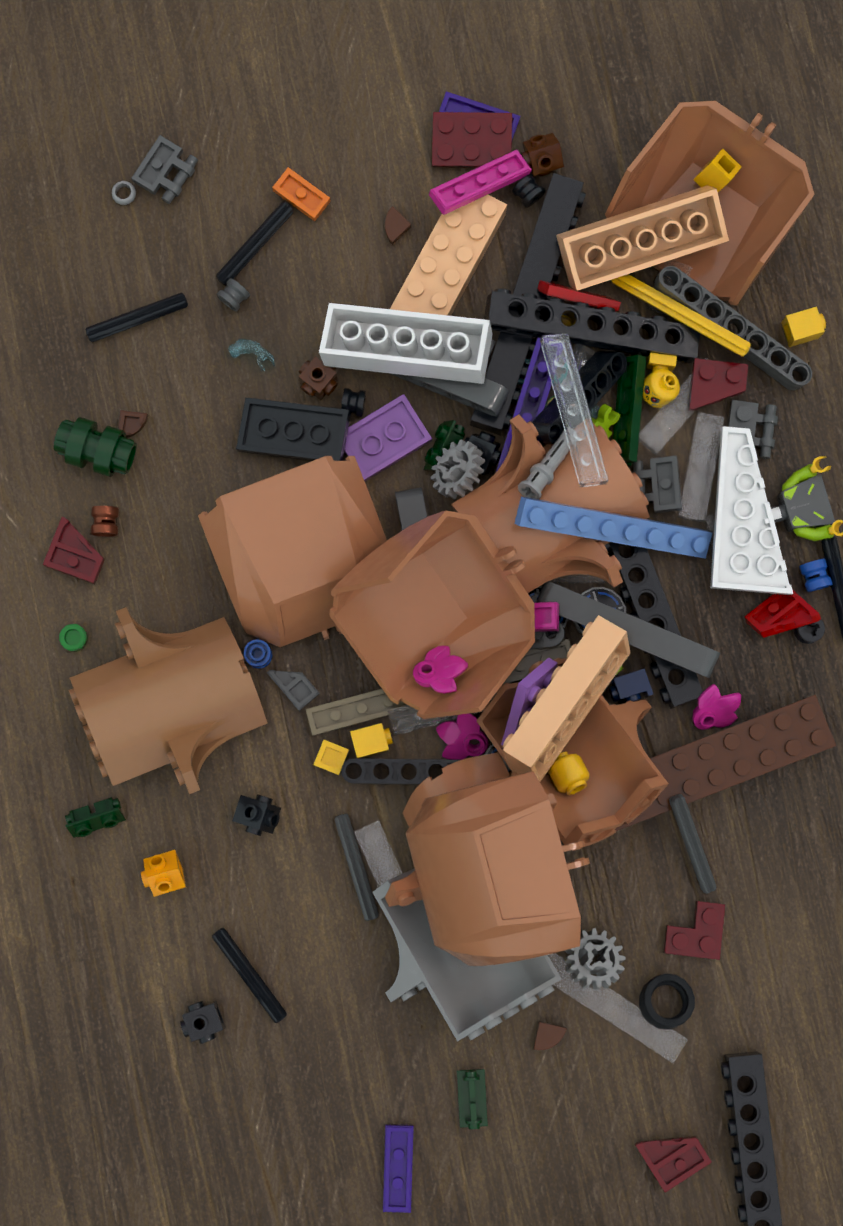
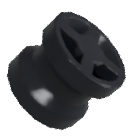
(528, 190)
(354, 401)
(804, 633)

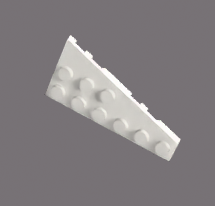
(745, 532)

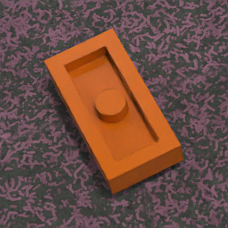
(301, 194)

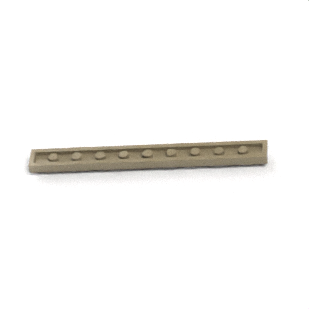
(376, 703)

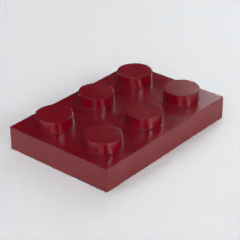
(470, 138)

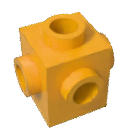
(163, 873)

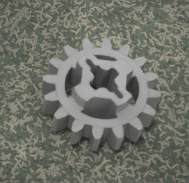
(457, 469)
(604, 968)

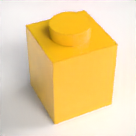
(718, 171)
(803, 326)
(371, 740)

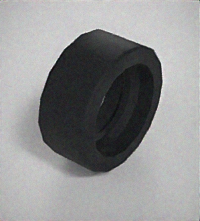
(685, 992)

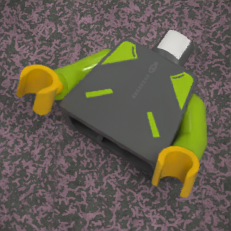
(806, 505)

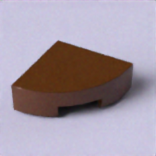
(395, 225)
(132, 422)
(548, 1035)

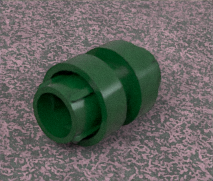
(107, 450)

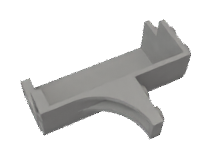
(463, 993)

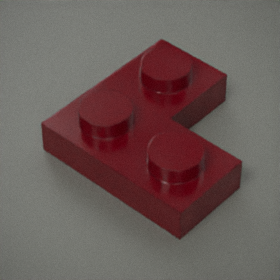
(703, 939)

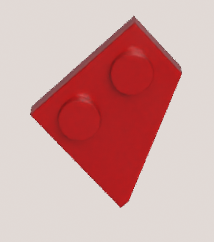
(781, 614)

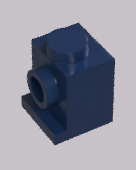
(630, 686)

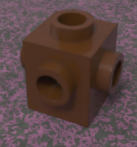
(543, 154)
(320, 386)

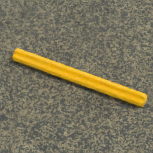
(683, 314)

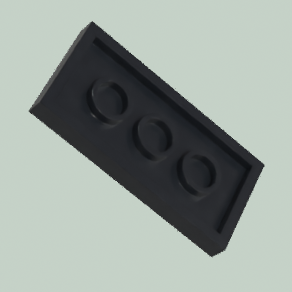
(292, 430)

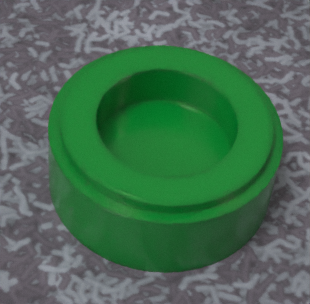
(73, 637)

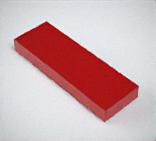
(571, 294)

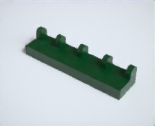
(629, 407)

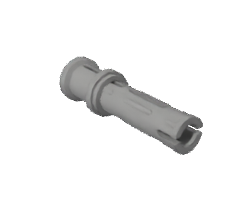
(542, 473)

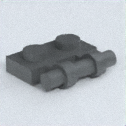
(157, 166)
(745, 415)
(665, 483)

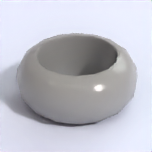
(128, 200)

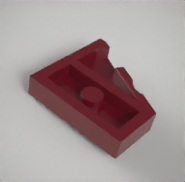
(716, 381)
(73, 554)
(673, 1159)

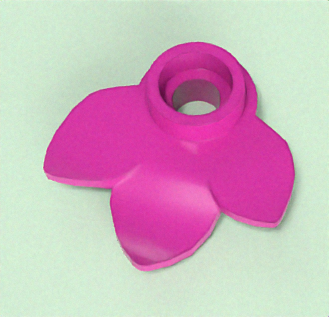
(442, 670)
(715, 709)
(458, 736)

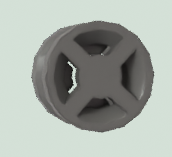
(233, 295)

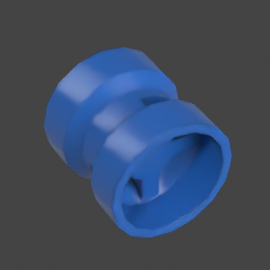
(815, 569)
(258, 654)

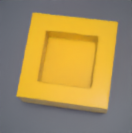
(664, 361)
(331, 757)

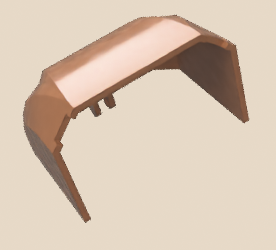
(756, 204)
(290, 544)
(434, 589)
(495, 872)

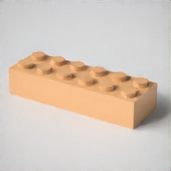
(642, 237)
(450, 257)
(567, 698)

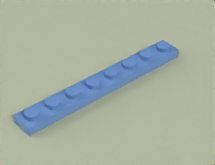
(612, 527)

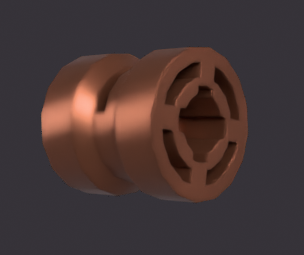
(104, 521)

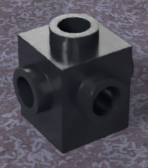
(489, 447)
(257, 814)
(210, 1014)

